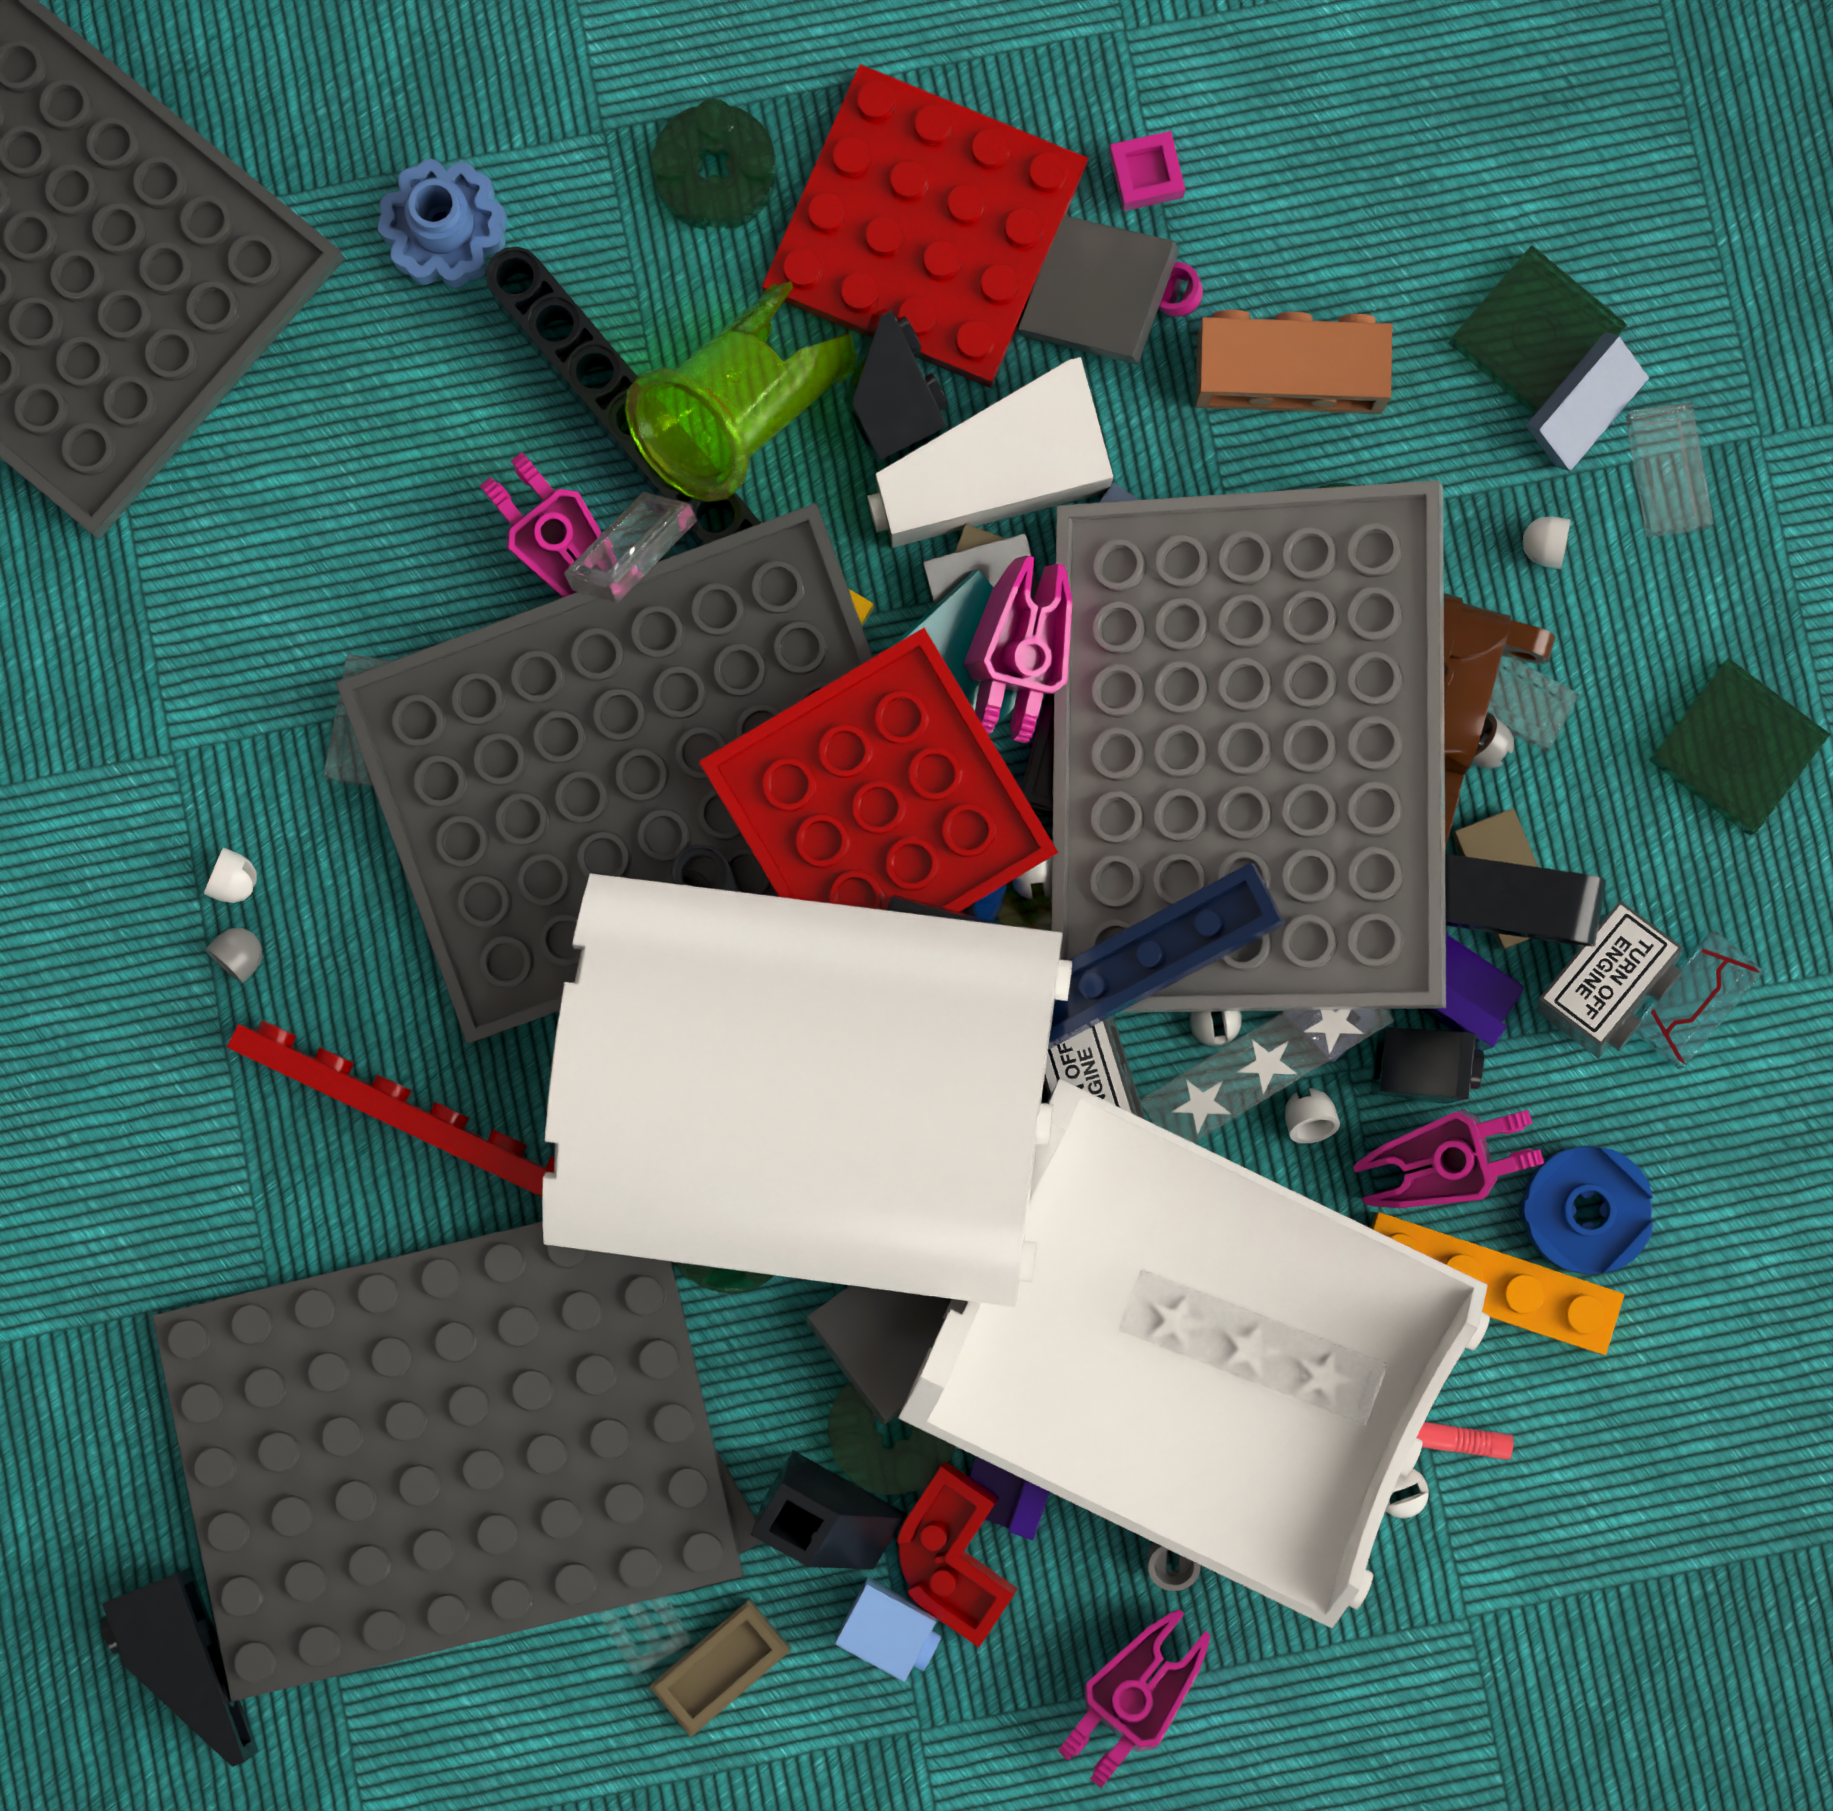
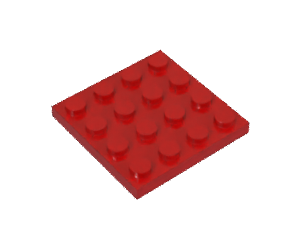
(926, 219)
(880, 791)

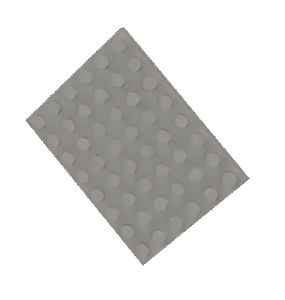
(1267, 698)

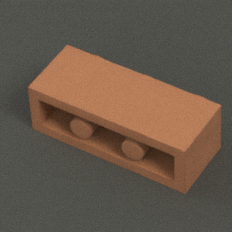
(1293, 363)

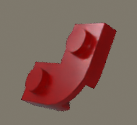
(934, 1557)

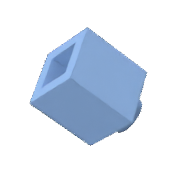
(888, 1631)

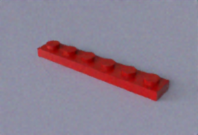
(388, 1102)

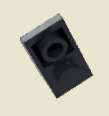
(888, 391)
(1426, 1064)
(824, 1518)

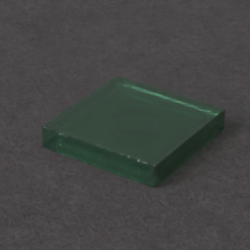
(1534, 329)
(1739, 747)

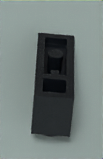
(177, 1656)

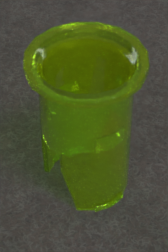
(729, 400)

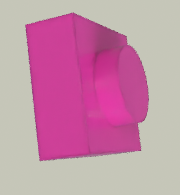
(1147, 171)

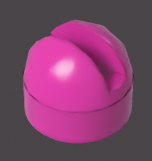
(1191, 297)

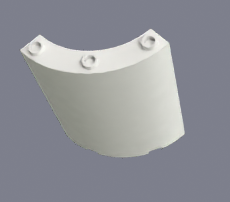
(801, 1089)
(1167, 1442)

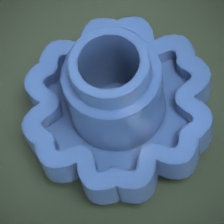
(442, 223)

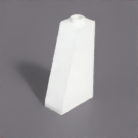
(1001, 463)

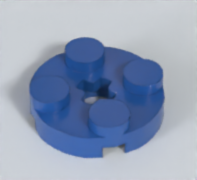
(1625, 1210)

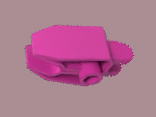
(549, 530)
(1021, 645)
(1458, 1156)
(1128, 1704)

